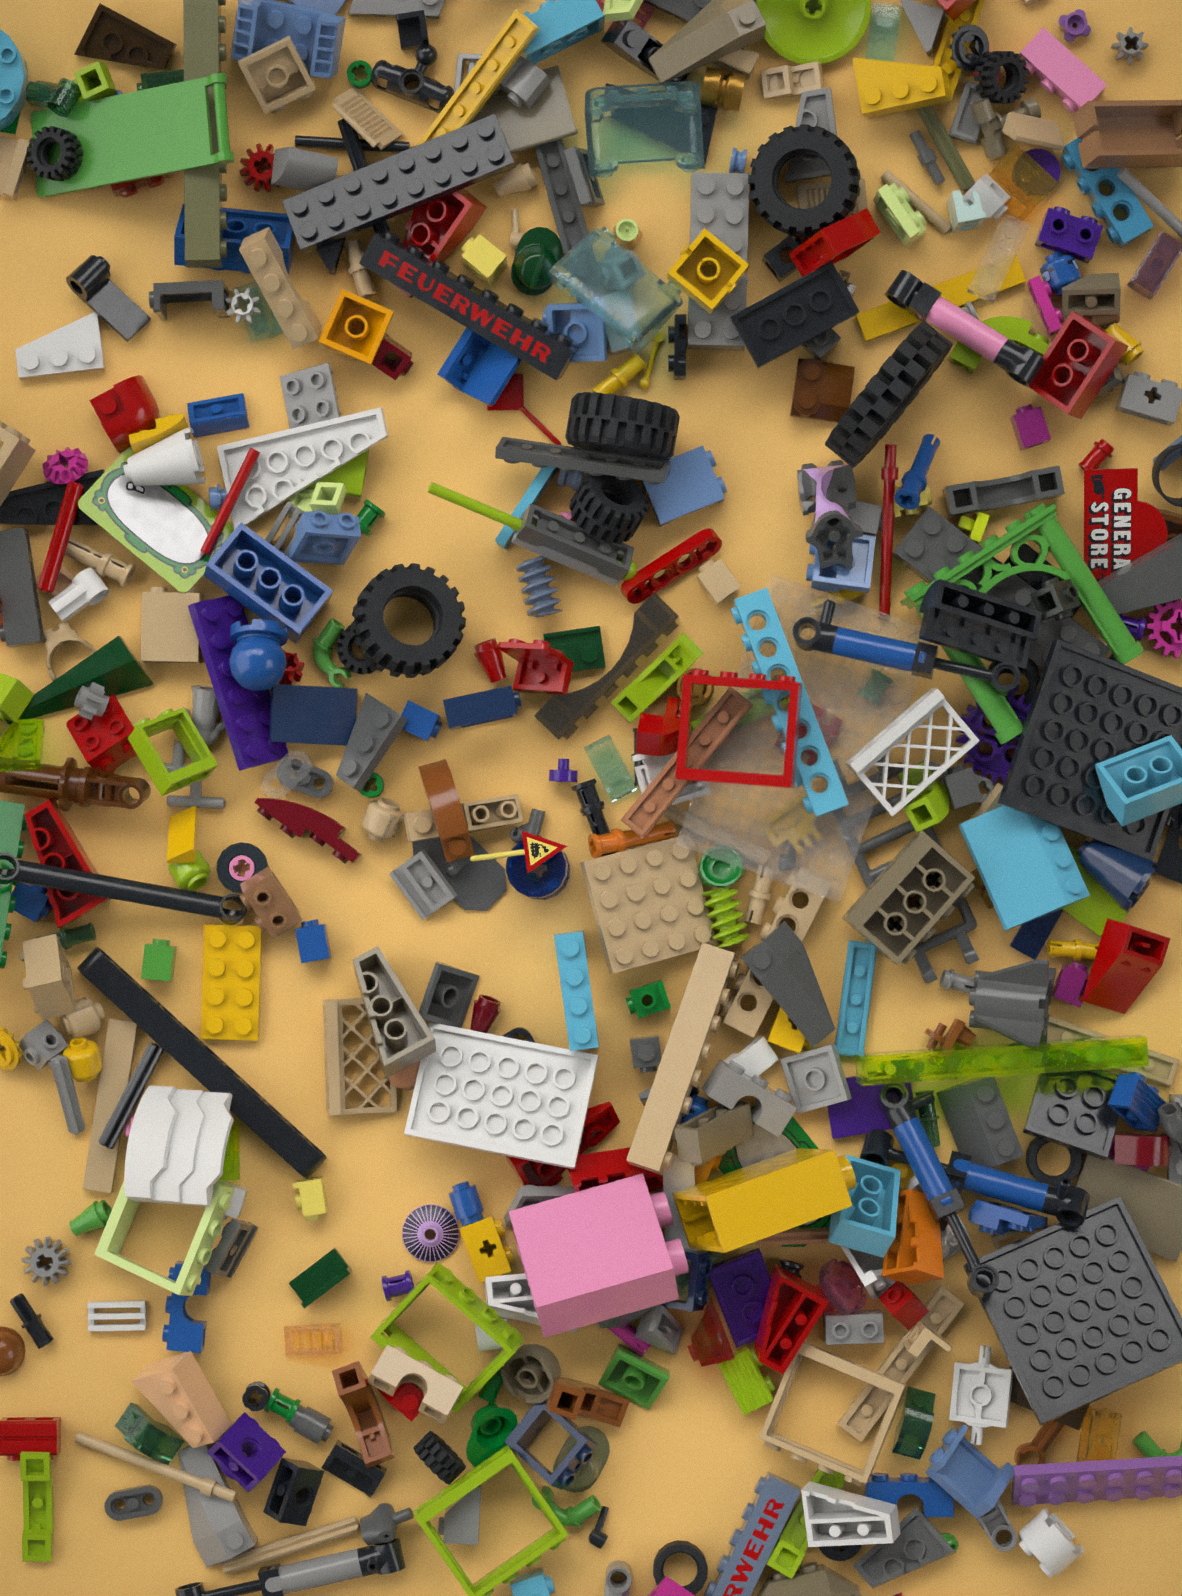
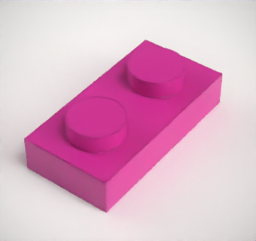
(1041, 296)

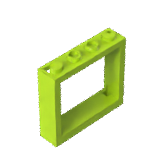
(472, 1307)
(527, 1556)

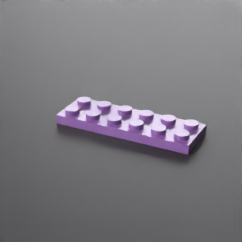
(1097, 1480)

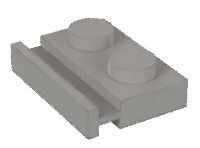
(423, 884)

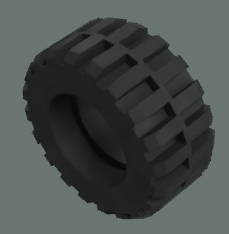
(774, 156)
(622, 425)
(429, 591)

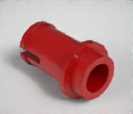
(1097, 455)

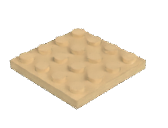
(647, 904)

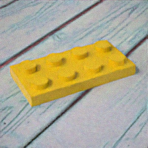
(231, 982)

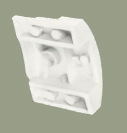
(177, 1146)

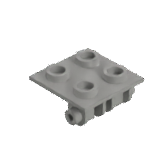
(310, 395)

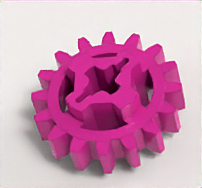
(1158, 627)

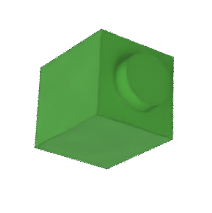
(159, 960)

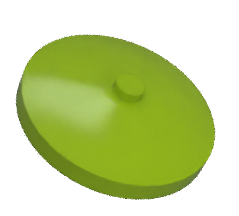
(814, 28)

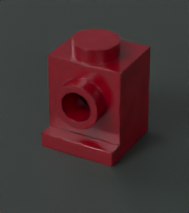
(395, 367)

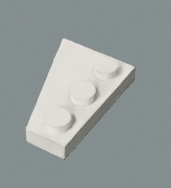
(63, 351)

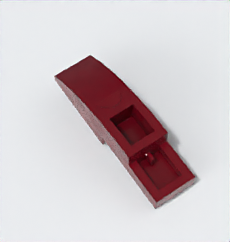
(299, 818)

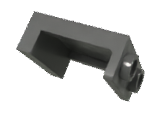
(189, 292)

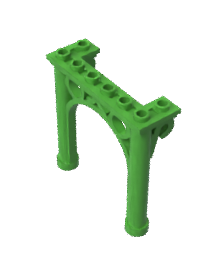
(1050, 538)

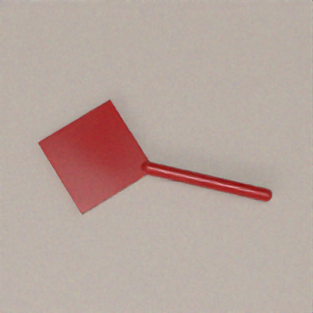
(513, 399)

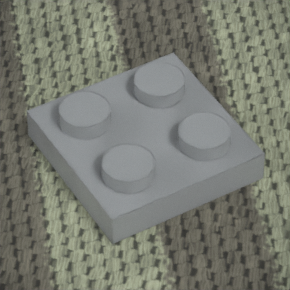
(816, 1078)

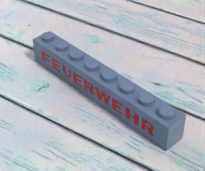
(756, 1538)

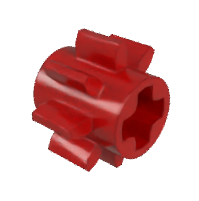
(293, 669)

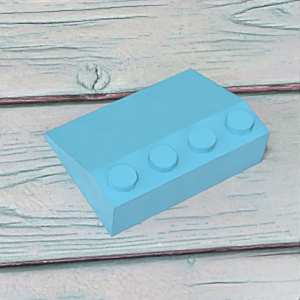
(1023, 865)

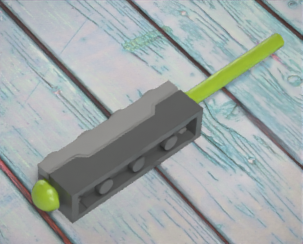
(555, 538)

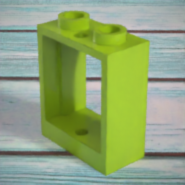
(202, 760)

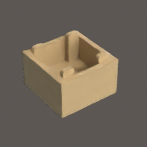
(48, 976)

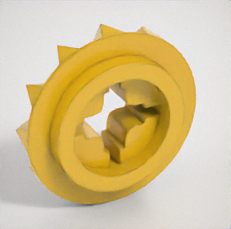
(11, 1055)

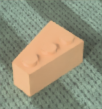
(184, 1398)

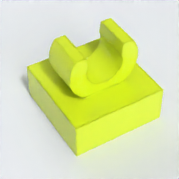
(974, 526)

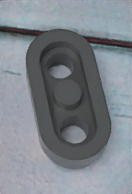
(307, 784)
(134, 1502)

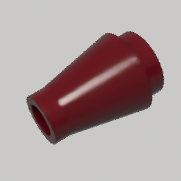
(484, 1013)

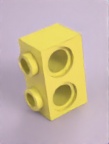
(483, 259)

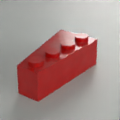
(60, 847)

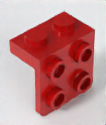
(539, 667)
(104, 738)

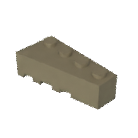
(393, 1018)

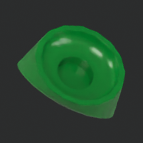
(717, 873)

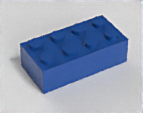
(268, 582)

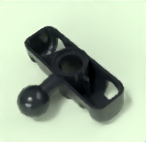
(399, 77)

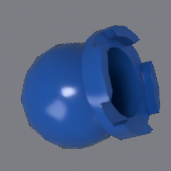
(257, 657)

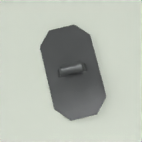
(475, 883)

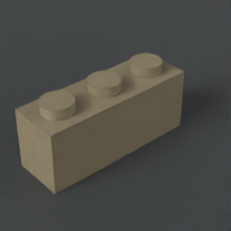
(713, 1133)

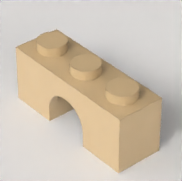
(398, 1368)

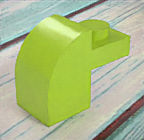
(94, 82)
(930, 804)

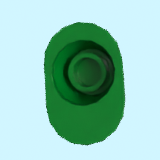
(489, 1431)

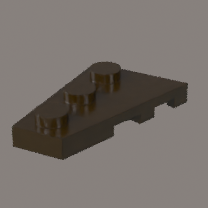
(123, 41)

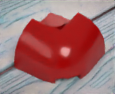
(126, 410)

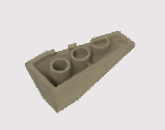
(708, 36)

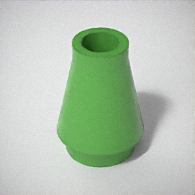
(92, 1218)

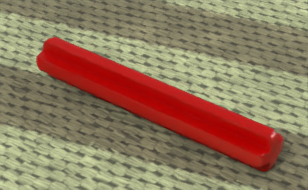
(60, 537)

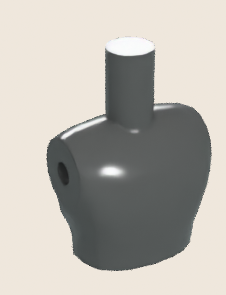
(1171, 1121)
(382, 1523)

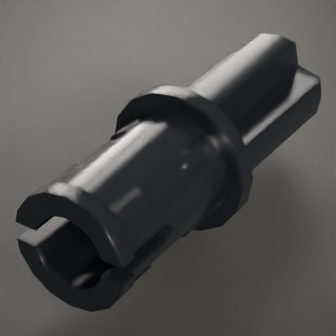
(31, 1321)

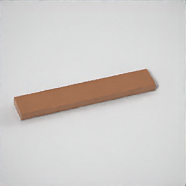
(702, 745)

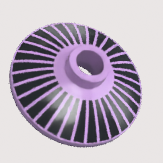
(434, 1218)

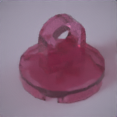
(841, 1287)

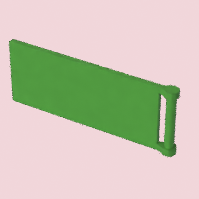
(140, 134)

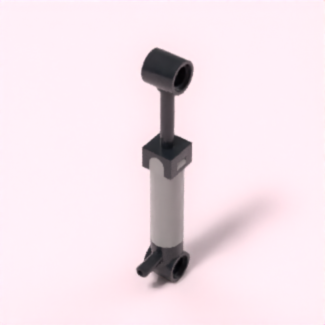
(312, 1573)

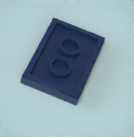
(312, 714)

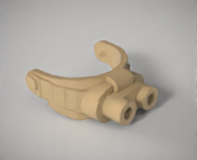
(56, 638)

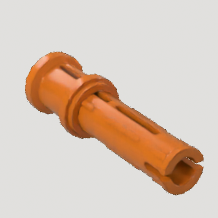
(620, 840)

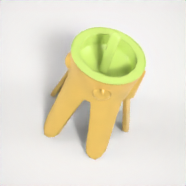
(627, 231)

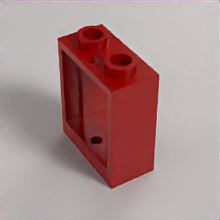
(835, 242)

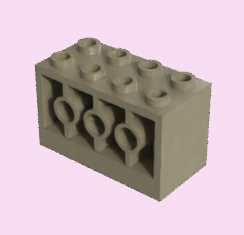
(889, 895)

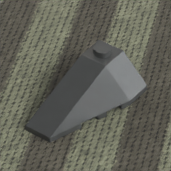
(788, 976)

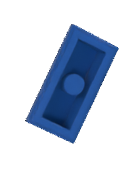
(218, 415)

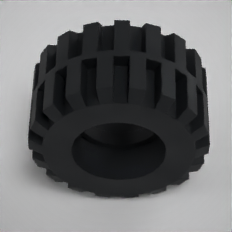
(609, 507)

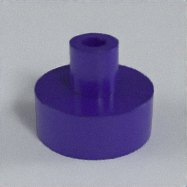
(563, 773)

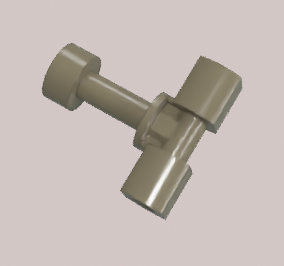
(993, 123)

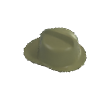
(588, 1472)

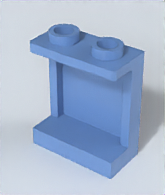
(687, 487)
(968, 1473)

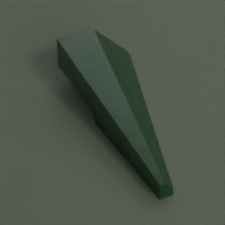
(110, 667)

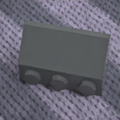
(980, 1122)

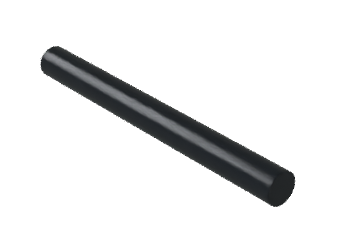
(338, 143)

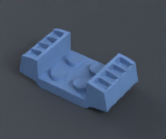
(313, 32)

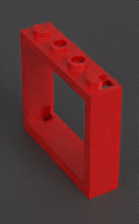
(755, 681)

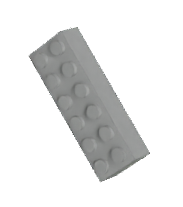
(722, 207)

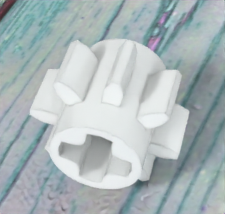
(235, 305)

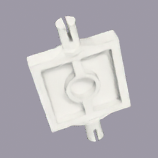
(981, 1394)

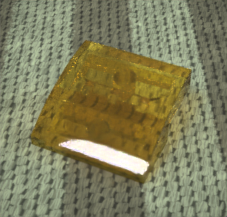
(1023, 181)

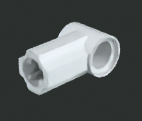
(85, 590)

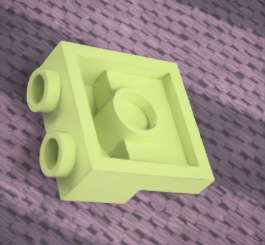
(899, 214)

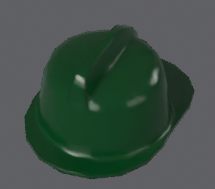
(533, 259)

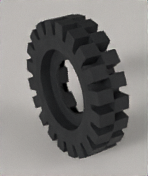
(888, 394)

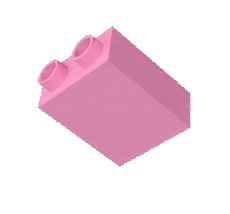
(598, 1254)

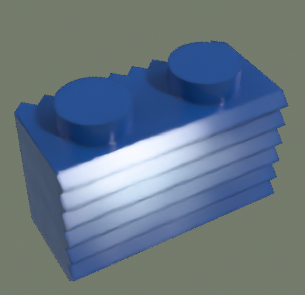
(1136, 1101)

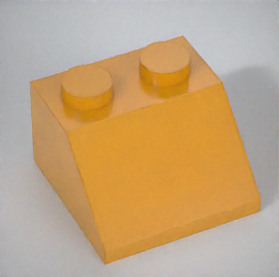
(356, 327)

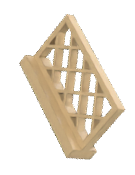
(335, 1062)

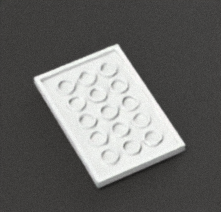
(502, 1096)

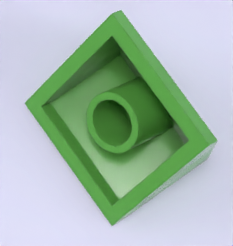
(634, 1377)

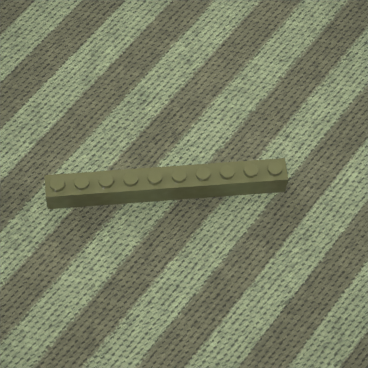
(204, 185)

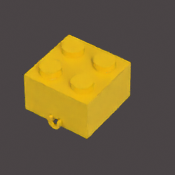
(707, 271)

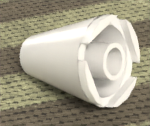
(168, 462)

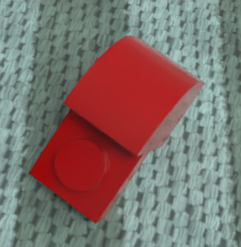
(657, 733)

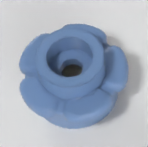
(216, 497)

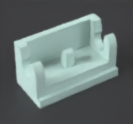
(967, 214)

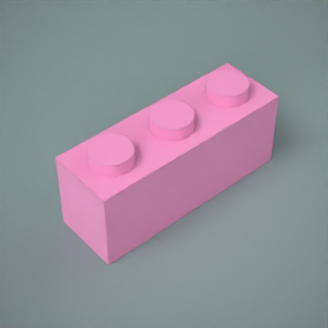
(1061, 71)

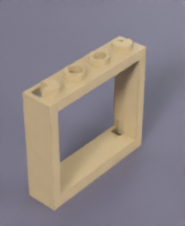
(803, 1453)

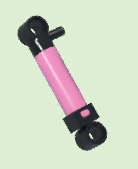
(929, 306)

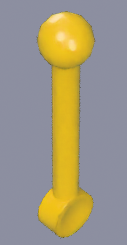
(645, 383)

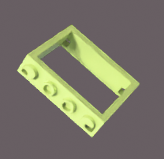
(199, 1251)

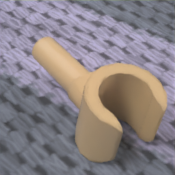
(515, 235)

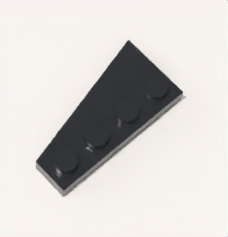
(42, 503)

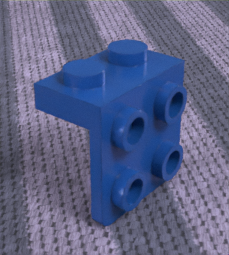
(479, 367)

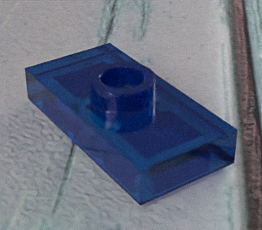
(1033, 934)

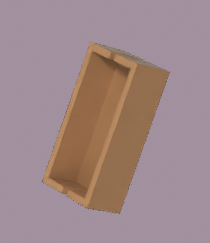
(1129, 133)

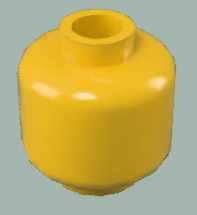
(83, 1059)

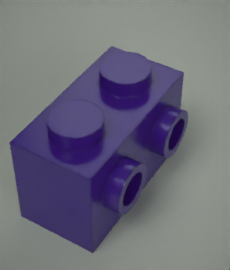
(1069, 234)

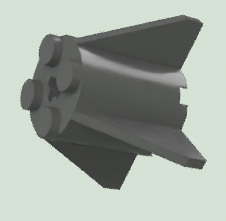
(1014, 1001)

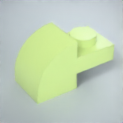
(325, 497)

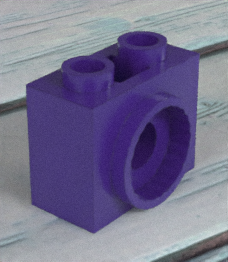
(246, 1437)

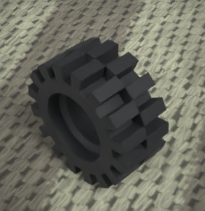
(1014, 77)
(41, 149)
(347, 658)
(439, 1457)

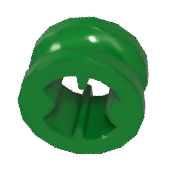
(351, 76)

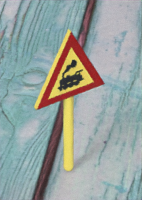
(536, 851)

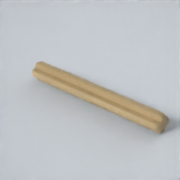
(291, 1545)

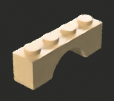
(268, 269)

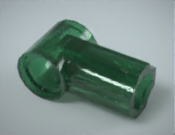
(57, 97)

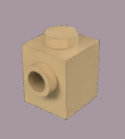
(717, 580)

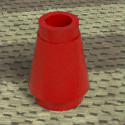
(491, 659)

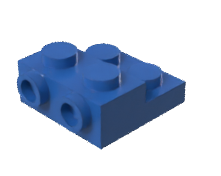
(999, 1218)

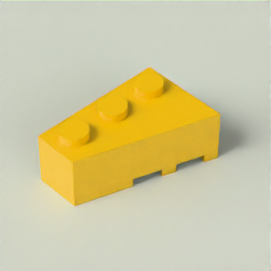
(898, 86)

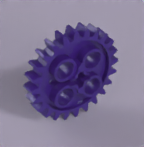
(998, 761)

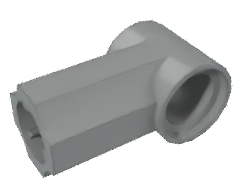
(617, 1588)

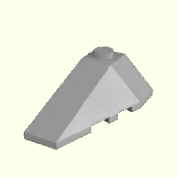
(216, 1524)

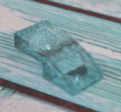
(883, 32)
(610, 768)

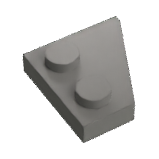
(533, 1194)

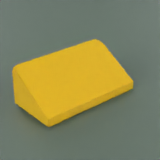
(183, 836)

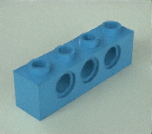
(1122, 197)

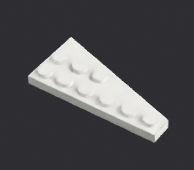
(296, 459)

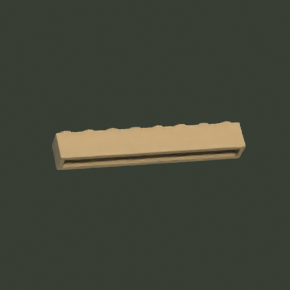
(682, 1058)

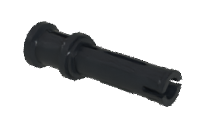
(592, 807)

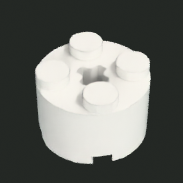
(1050, 1542)

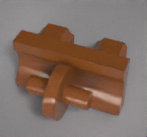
(956, 1032)

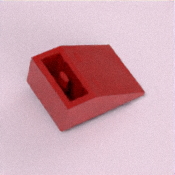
(1123, 965)

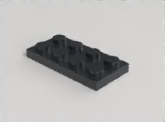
(794, 315)

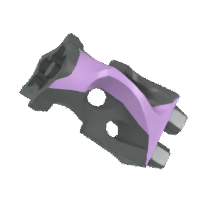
(830, 495)

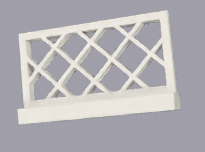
(896, 732)

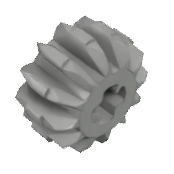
(44, 1270)

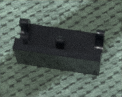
(350, 1467)

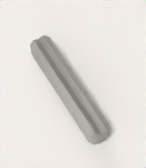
(67, 1094)

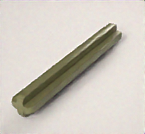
(946, 147)

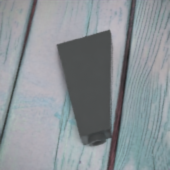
(1147, 580)

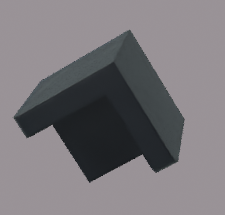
(412, 29)

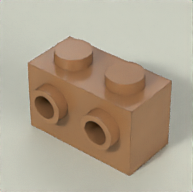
(270, 902)

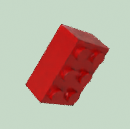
(1077, 365)

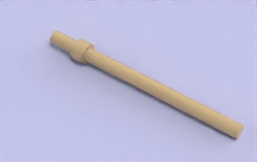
(206, 1486)

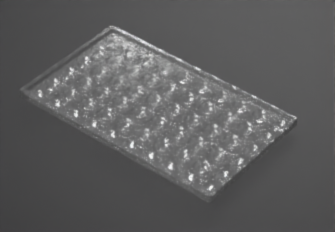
(853, 702)

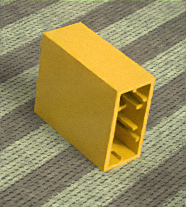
(764, 1198)

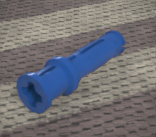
(915, 479)

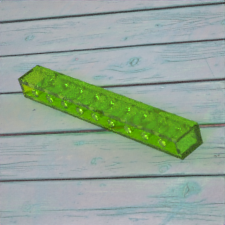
(1001, 1060)

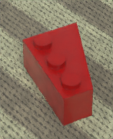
(787, 1318)

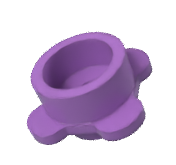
(1075, 17)

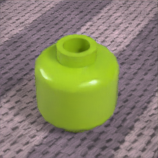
(191, 875)

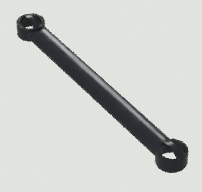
(121, 889)

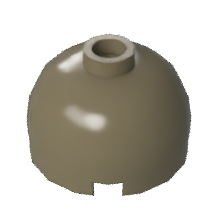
(531, 1373)

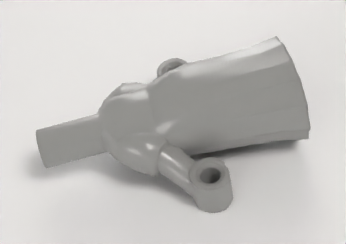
(206, 713)

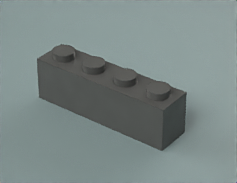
(18, 591)

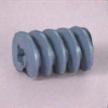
(538, 587)

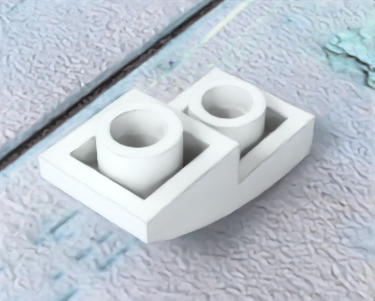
(755, 1057)

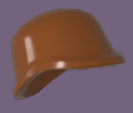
(11, 1351)

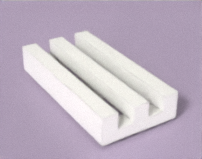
(92, 1316)

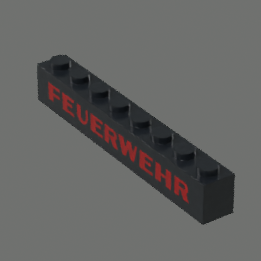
(468, 304)

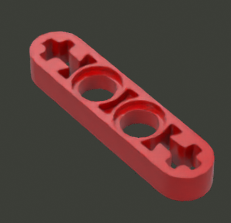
(670, 564)

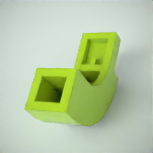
(1011, 327)
(657, 678)

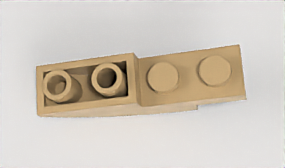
(478, 814)

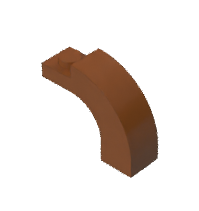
(446, 810)
(577, 1398)
(364, 1413)

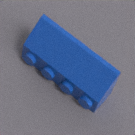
(241, 225)

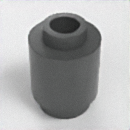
(311, 1424)

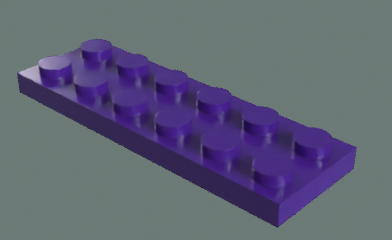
(243, 711)

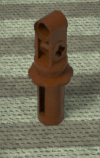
(76, 786)

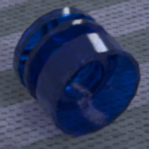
(536, 887)

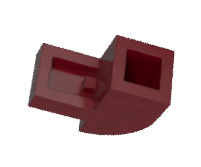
(1142, 1149)

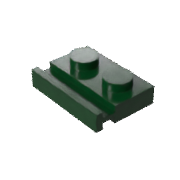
(580, 646)

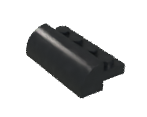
(978, 623)

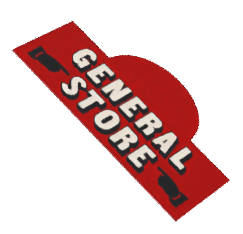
(1117, 523)

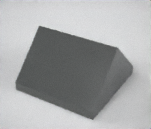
(448, 995)

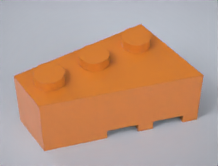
(917, 1245)

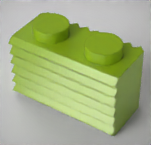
(746, 1380)

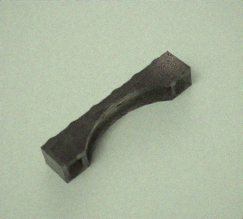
(649, 624)

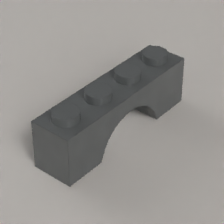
(1003, 492)

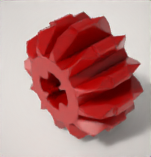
(252, 171)

